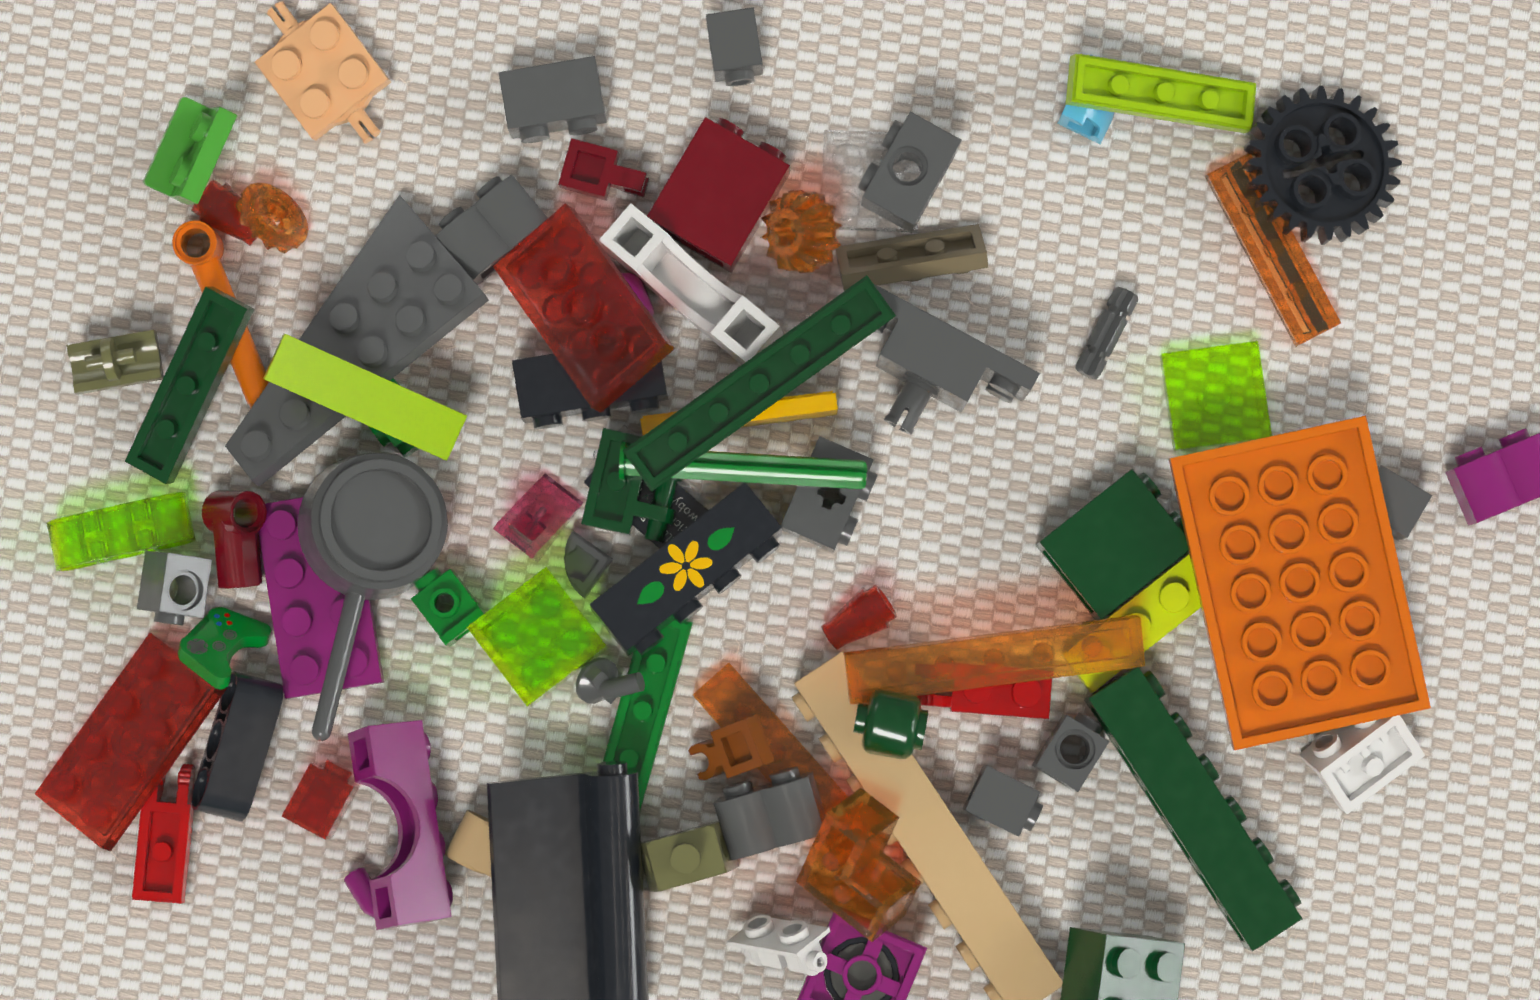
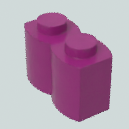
(1497, 480)

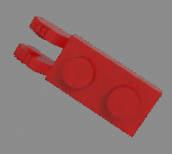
(1016, 700)
(165, 843)

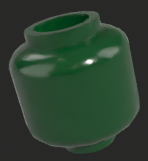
(891, 724)

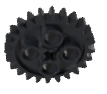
(1336, 205)

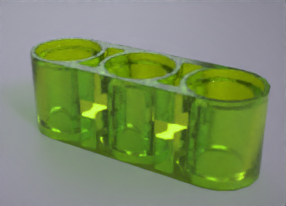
(121, 531)

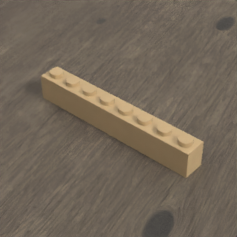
(934, 845)

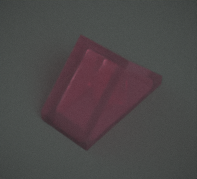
(539, 517)

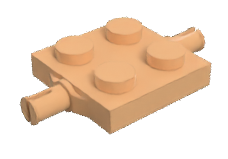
(323, 72)

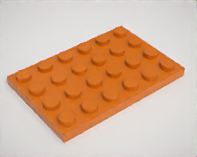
(1299, 583)

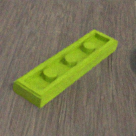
(1160, 93)
(364, 397)

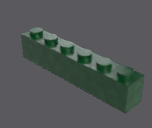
(1194, 809)

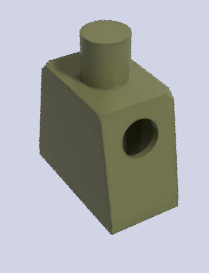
(685, 857)

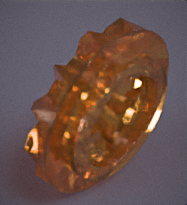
(263, 205)

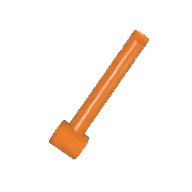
(210, 273)

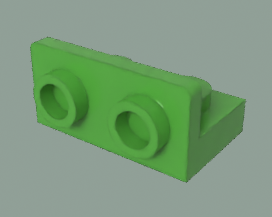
(189, 150)

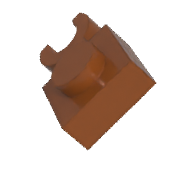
(734, 749)

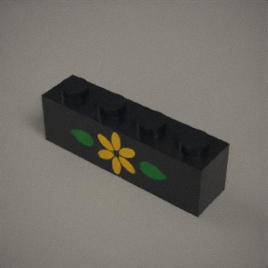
(686, 570)

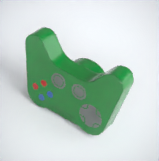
(216, 639)

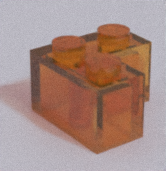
(853, 872)

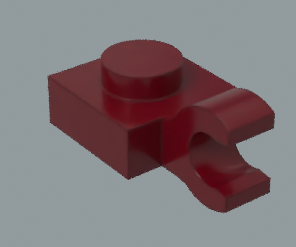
(594, 169)

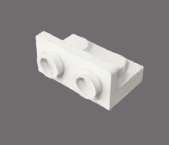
(1362, 758)

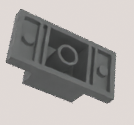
(942, 364)

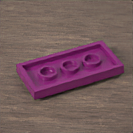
(309, 612)

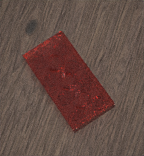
(583, 308)
(129, 743)

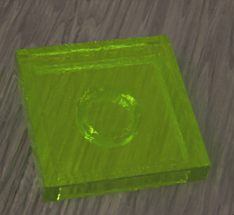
(1215, 395)

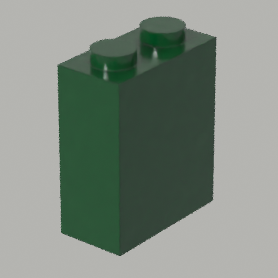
(1115, 544)

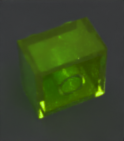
(538, 637)

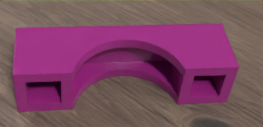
(396, 765)

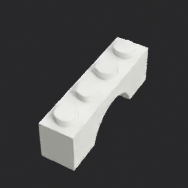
(688, 287)

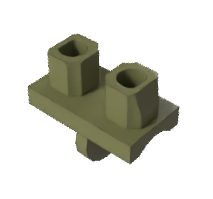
(115, 362)

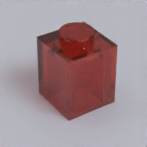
(322, 798)

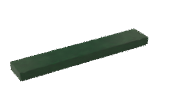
(759, 383)

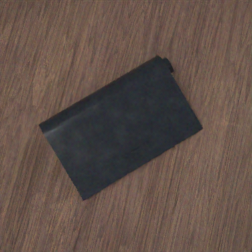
(568, 886)

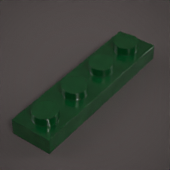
(189, 385)

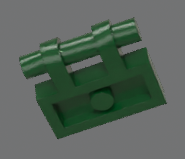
(615, 502)

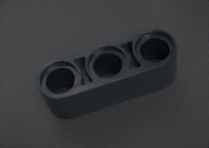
(237, 747)

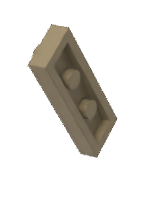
(913, 256)

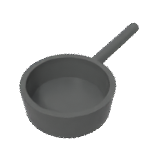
(370, 534)

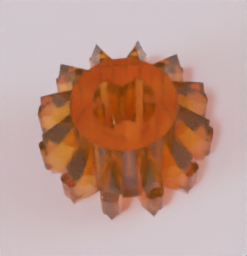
(801, 231)

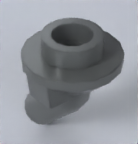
(600, 682)

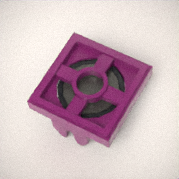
(862, 967)

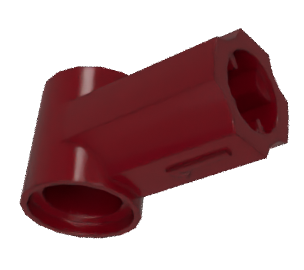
(236, 536)

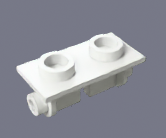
(782, 944)

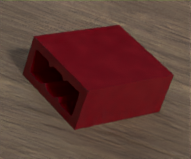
(720, 192)

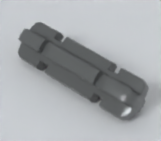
(1106, 333)

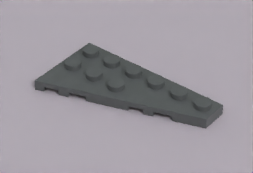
(380, 317)

